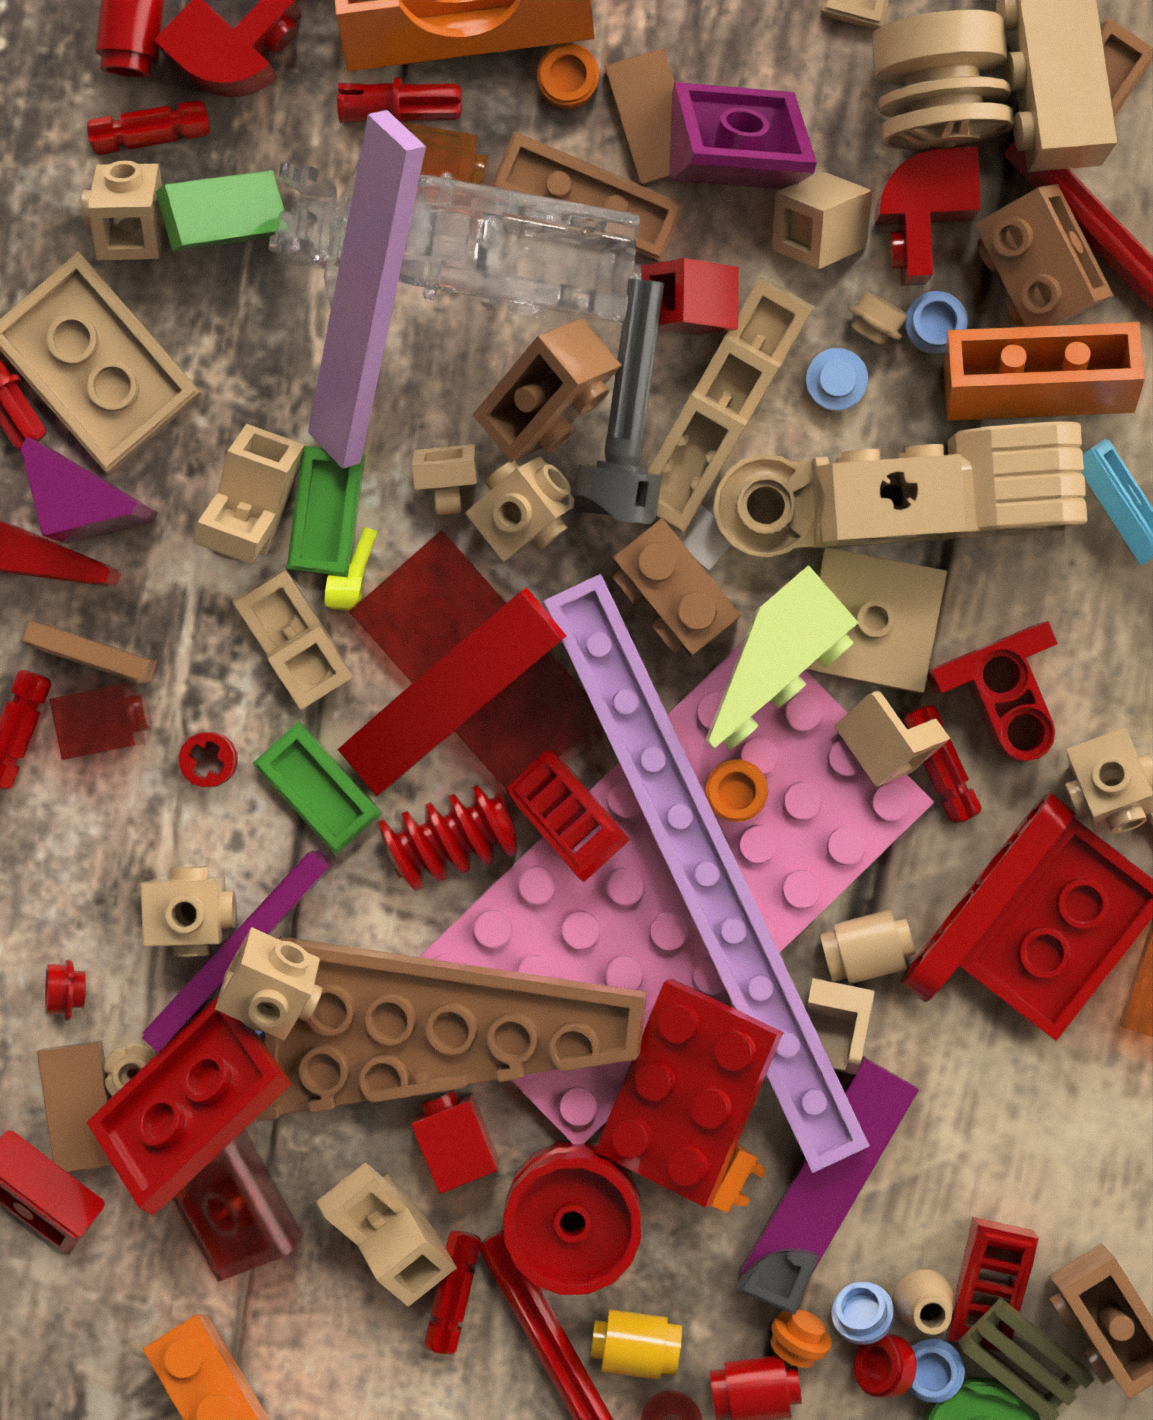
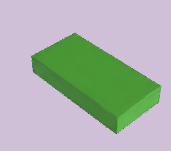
(220, 210)
(324, 514)
(317, 788)

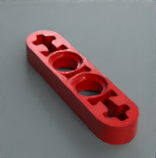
(987, 897)

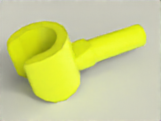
(344, 591)

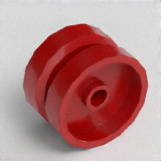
(580, 1254)

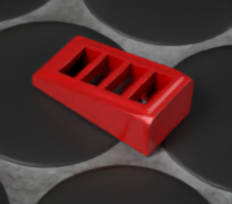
(38, 557)
(542, 789)
(1003, 1236)

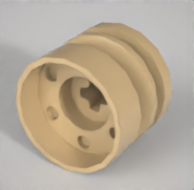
(941, 67)

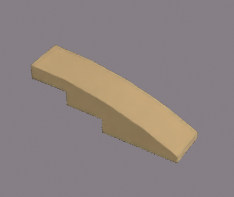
(726, 399)

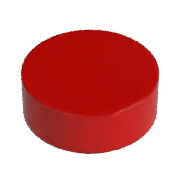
(885, 1367)

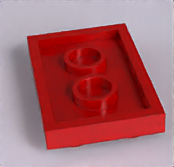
(1063, 930)
(688, 1092)
(187, 1106)

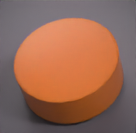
(568, 76)
(736, 790)

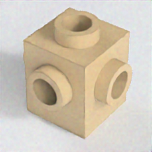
(124, 211)
(523, 507)
(1111, 782)
(165, 915)
(270, 984)

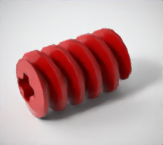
(450, 837)

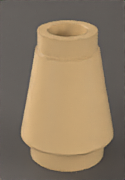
(916, 1291)

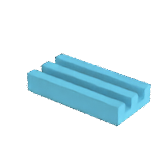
(1120, 498)

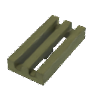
(1059, 1390)

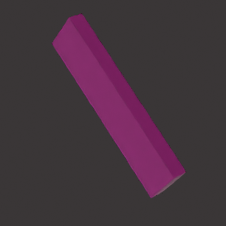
(211, 975)
(820, 1200)

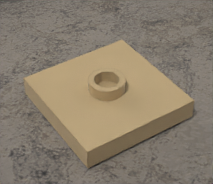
(895, 615)

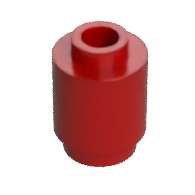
(128, 36)
(755, 1389)

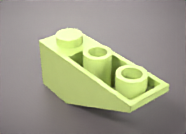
(783, 640)

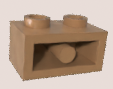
(1041, 259)
(547, 389)
(675, 587)
(1111, 1314)

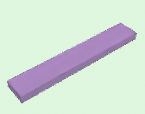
(366, 286)

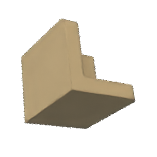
(821, 220)
(883, 741)
(841, 1021)

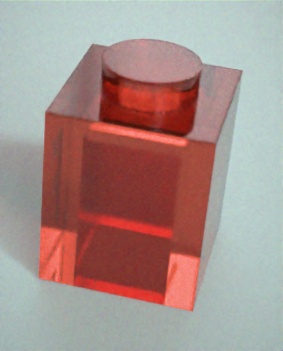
(100, 720)

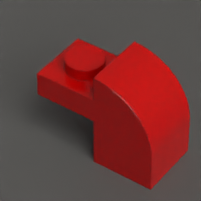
(226, 58)
(924, 191)

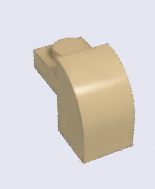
(250, 495)
(389, 1232)

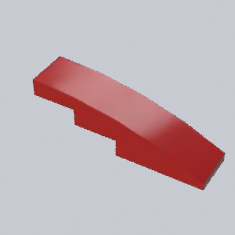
(452, 691)

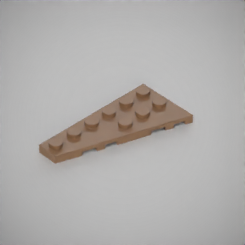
(433, 1026)

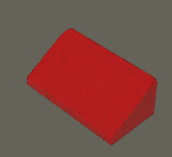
(45, 1194)

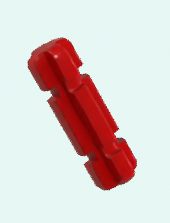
(148, 127)
(19, 722)
(947, 772)
(452, 1294)

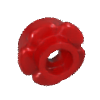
(64, 989)

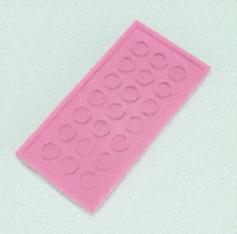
(629, 917)

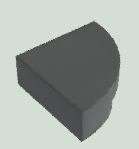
(779, 1277)

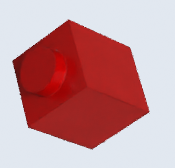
(696, 295)
(454, 1140)

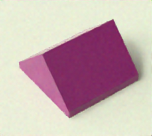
(738, 137)
(74, 501)

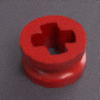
(190, 764)

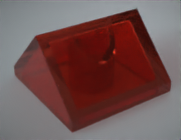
(237, 1212)

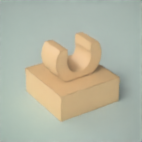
(446, 472)

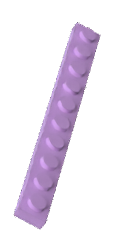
(705, 868)

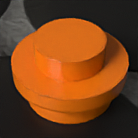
(800, 1338)

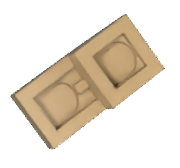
(293, 638)

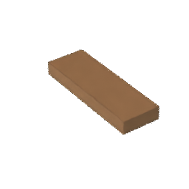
(550, 173)

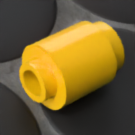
(636, 1344)

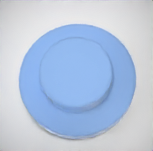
(931, 318)
(836, 379)
(863, 1313)
(938, 1370)

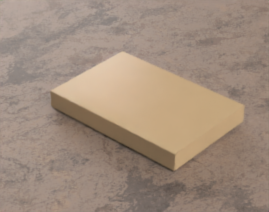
(94, 363)

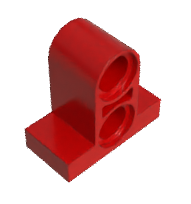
(1020, 698)

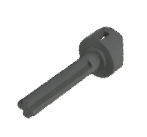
(619, 483)

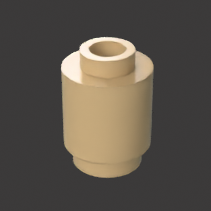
(867, 947)

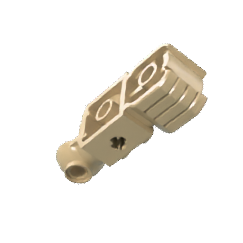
(985, 487)

